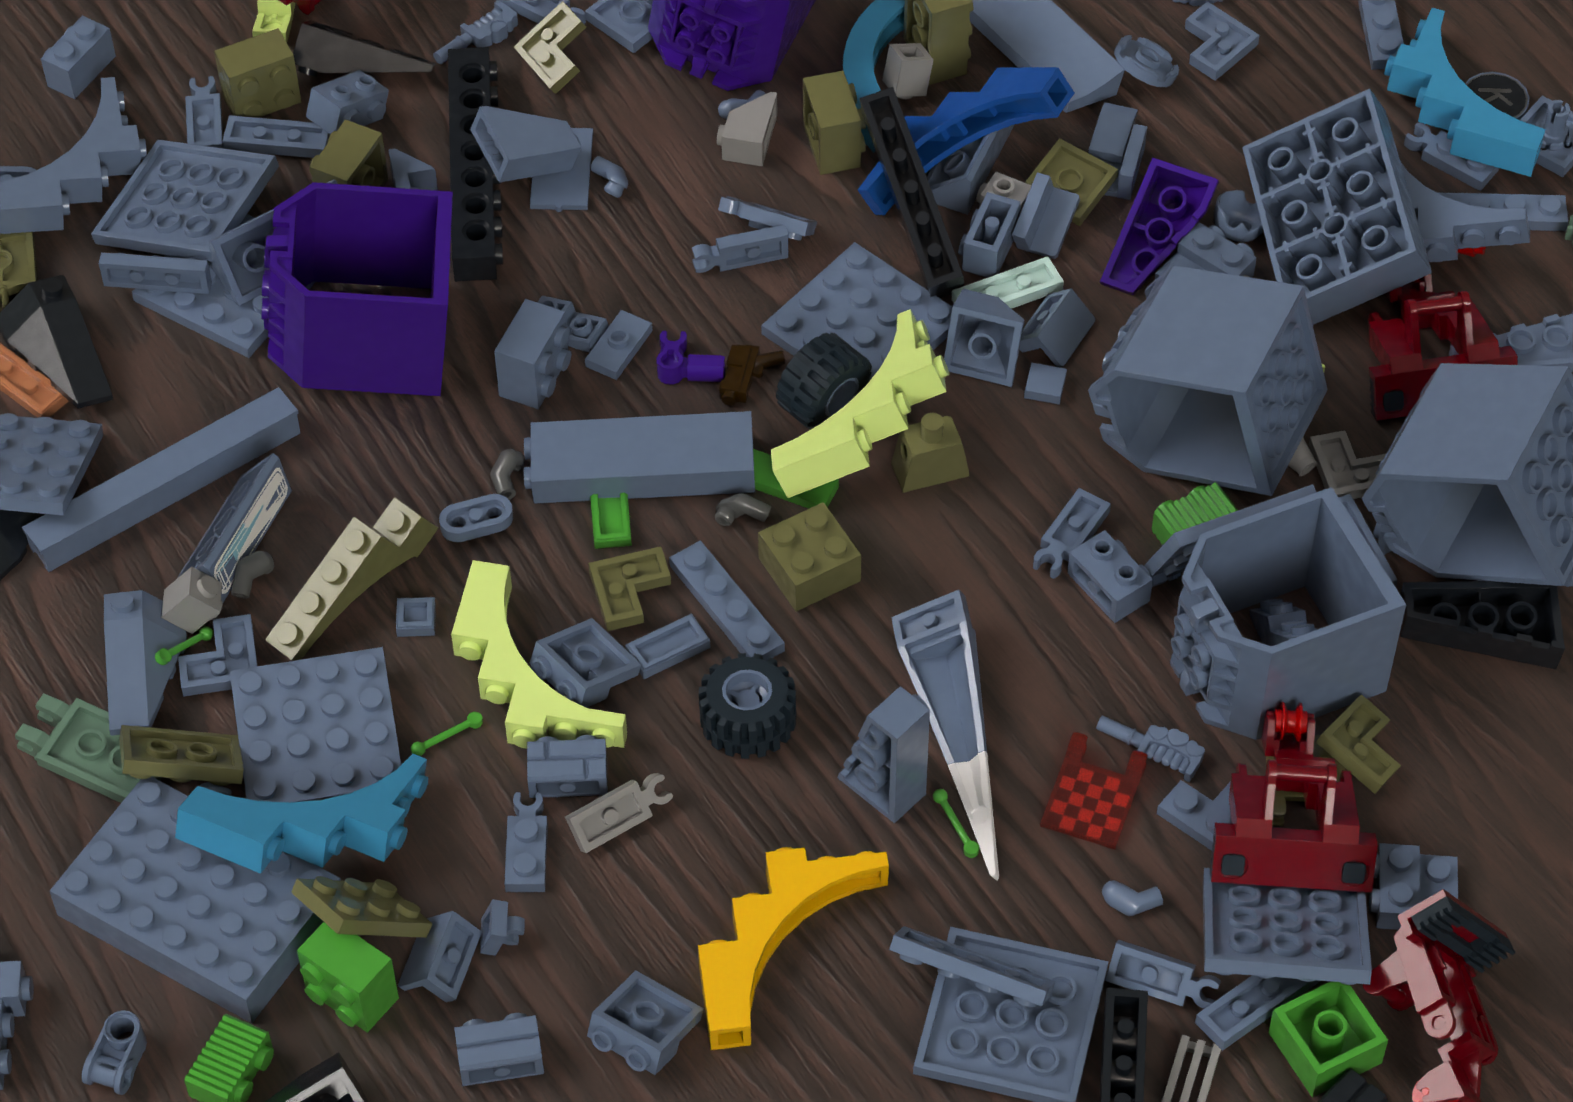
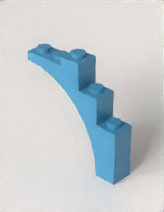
(1448, 103)
(314, 831)

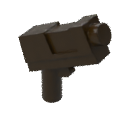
(742, 365)

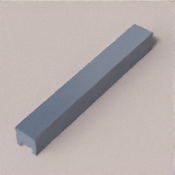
(163, 479)

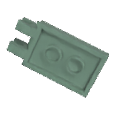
(78, 746)

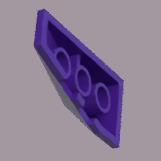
(1160, 217)

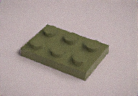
(180, 755)
(362, 907)

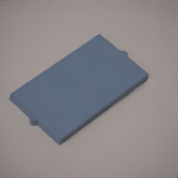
(568, 188)

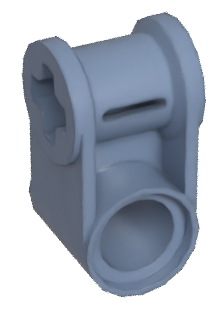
(114, 1060)

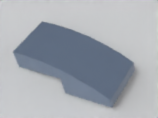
(1112, 132)
(584, 328)

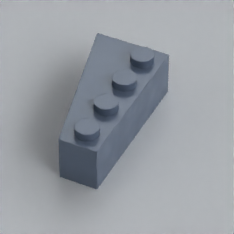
(891, 755)

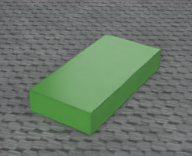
(611, 521)

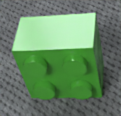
(348, 976)
(1327, 1035)

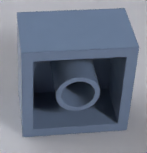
(532, 354)

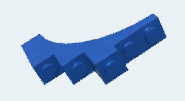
(1006, 99)

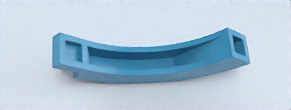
(865, 43)

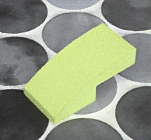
(273, 15)

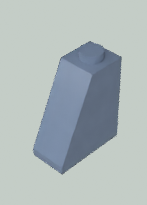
(524, 143)

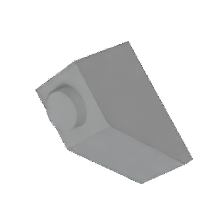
(749, 131)

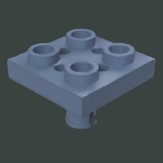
(1558, 132)

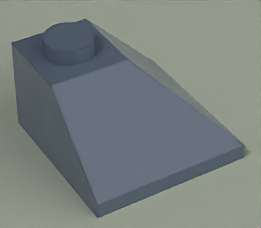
(983, 338)

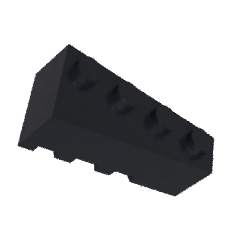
(1487, 619)

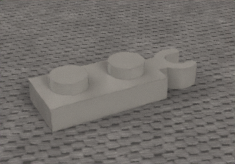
(615, 812)

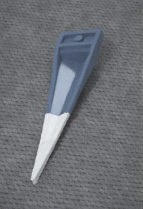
(944, 668)

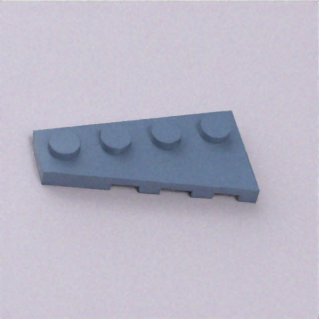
(1540, 344)

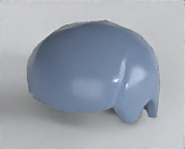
(1237, 216)

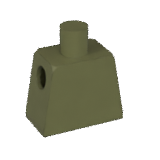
(929, 454)

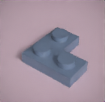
(1223, 37)
(211, 670)
(1195, 812)

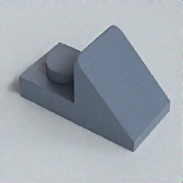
(411, 172)

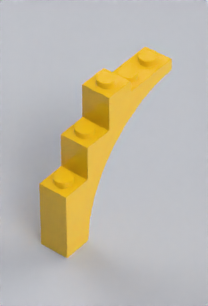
(762, 921)

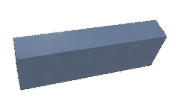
(640, 457)

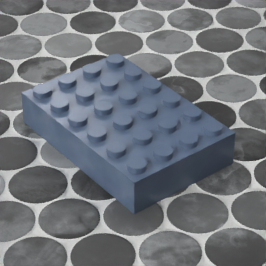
(1337, 206)
(185, 908)

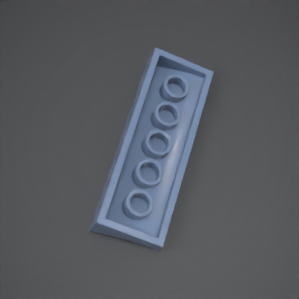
(1045, 36)

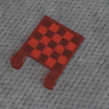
(1091, 799)

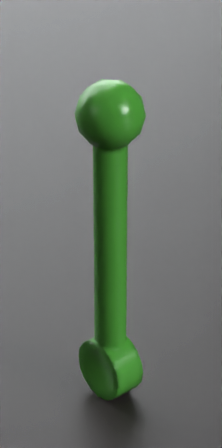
(164, 656)
(473, 720)
(971, 848)

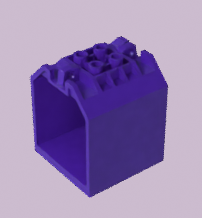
(729, 37)
(367, 240)

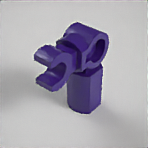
(674, 367)

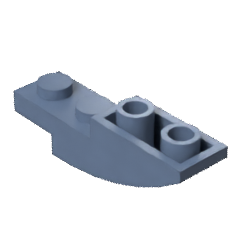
(1279, 621)

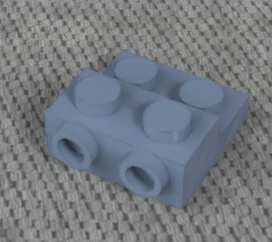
(1210, 251)
(583, 662)
(1407, 879)
(643, 1023)

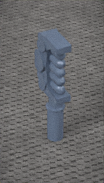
(483, 32)
(1164, 746)

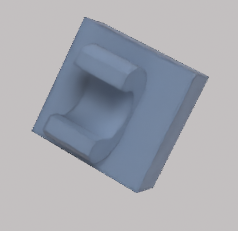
(499, 928)

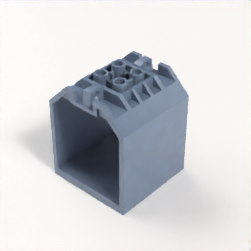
(1212, 379)
(1483, 476)
(1263, 557)

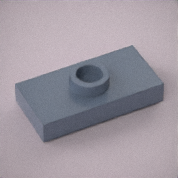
(618, 344)

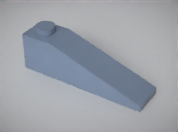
(131, 639)

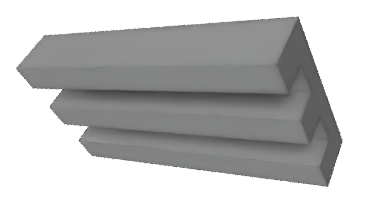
(1199, 1050)

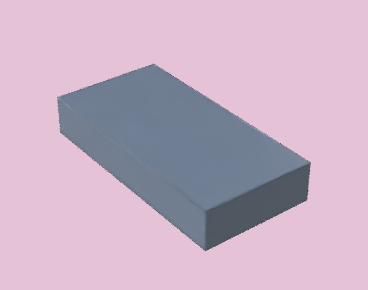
(668, 645)

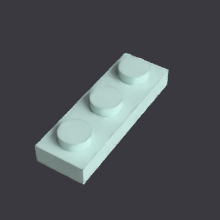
(1019, 284)

